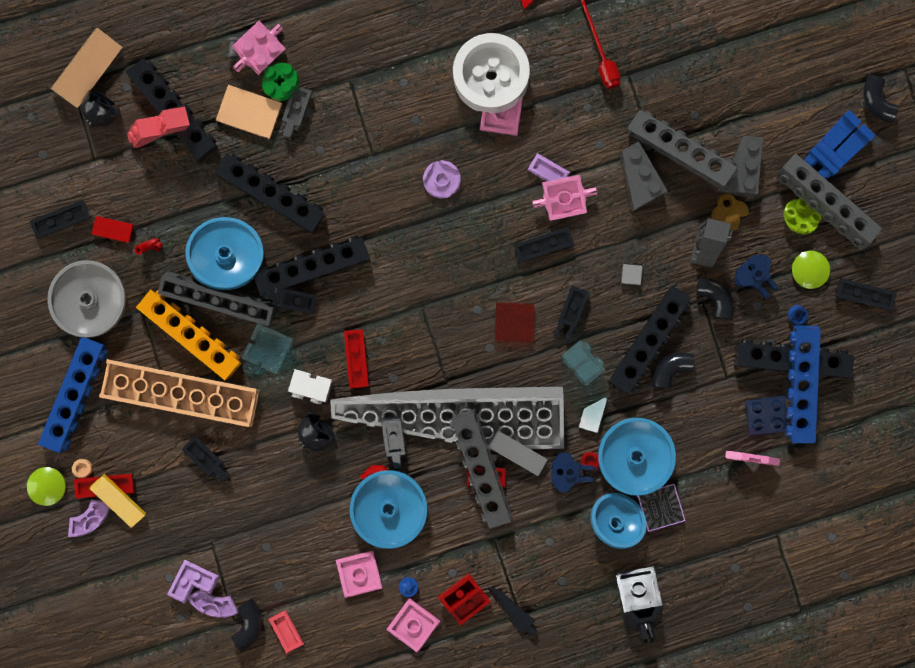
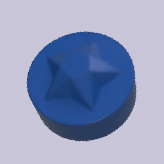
(797, 315)
(408, 587)

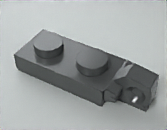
(295, 111)

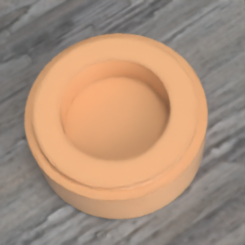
(82, 468)

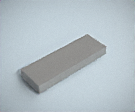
(518, 453)

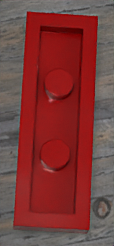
(356, 358)
(123, 481)

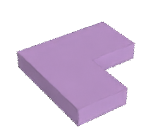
(190, 576)

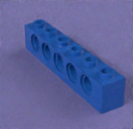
(806, 432)
(49, 438)

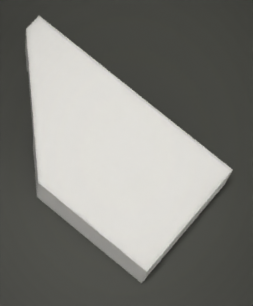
(592, 416)

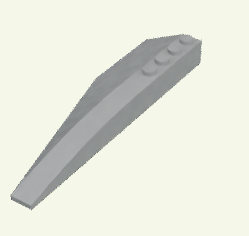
(523, 413)

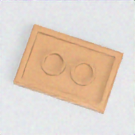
(249, 112)

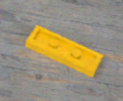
(117, 500)

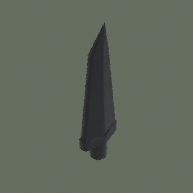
(516, 614)

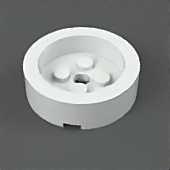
(494, 54)

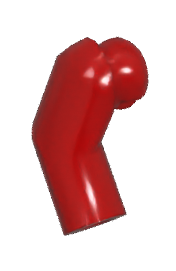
(148, 245)
(372, 469)

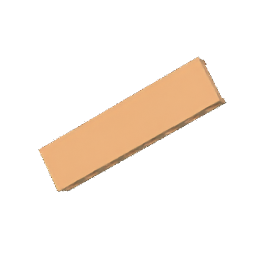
(179, 393)

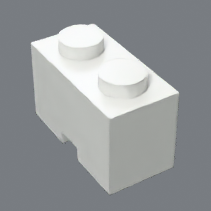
(316, 389)

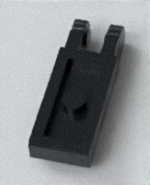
(572, 310)

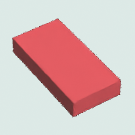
(286, 631)

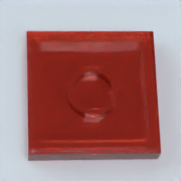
(514, 322)

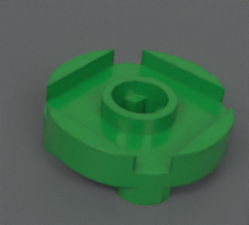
(273, 75)

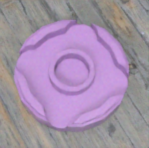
(441, 179)

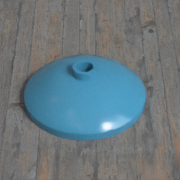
(624, 514)

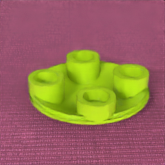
(801, 217)
(810, 269)
(46, 486)

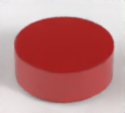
(590, 458)

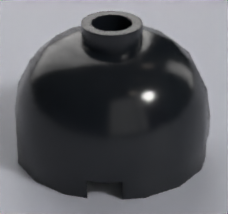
(98, 109)
(314, 433)

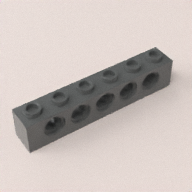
(720, 178)
(828, 202)
(223, 301)
(491, 516)

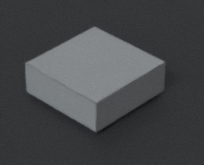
(631, 274)

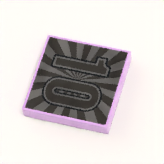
(661, 508)

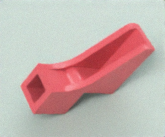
(152, 128)

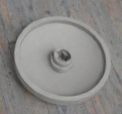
(86, 299)

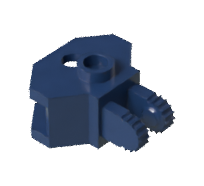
(759, 274)
(570, 472)

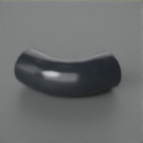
(875, 101)
(719, 294)
(669, 366)
(251, 625)

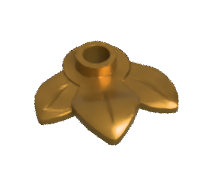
(732, 213)

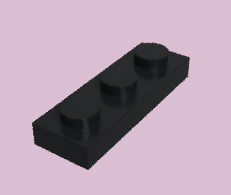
(60, 219)
(543, 244)
(865, 294)

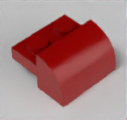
(464, 599)

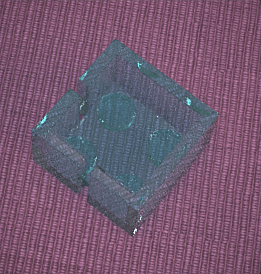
(270, 349)
(583, 362)

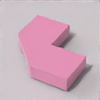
(752, 458)

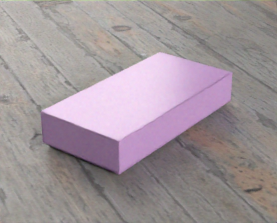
(547, 169)

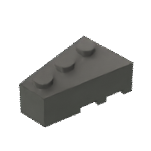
(748, 161)
(640, 177)
(710, 241)

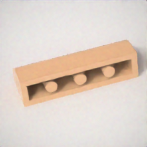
(86, 67)

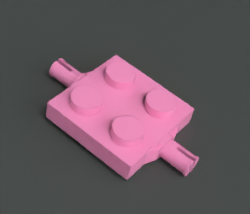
(258, 47)
(564, 197)

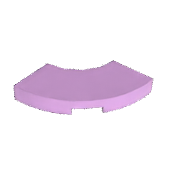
(90, 520)
(213, 605)

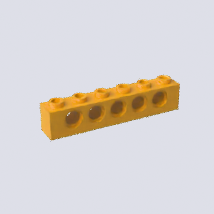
(148, 307)

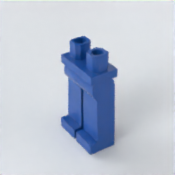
(823, 152)

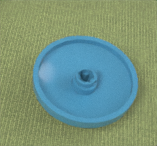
(224, 253)
(636, 456)
(388, 509)

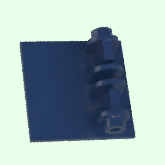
(766, 415)

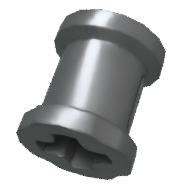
(232, 53)

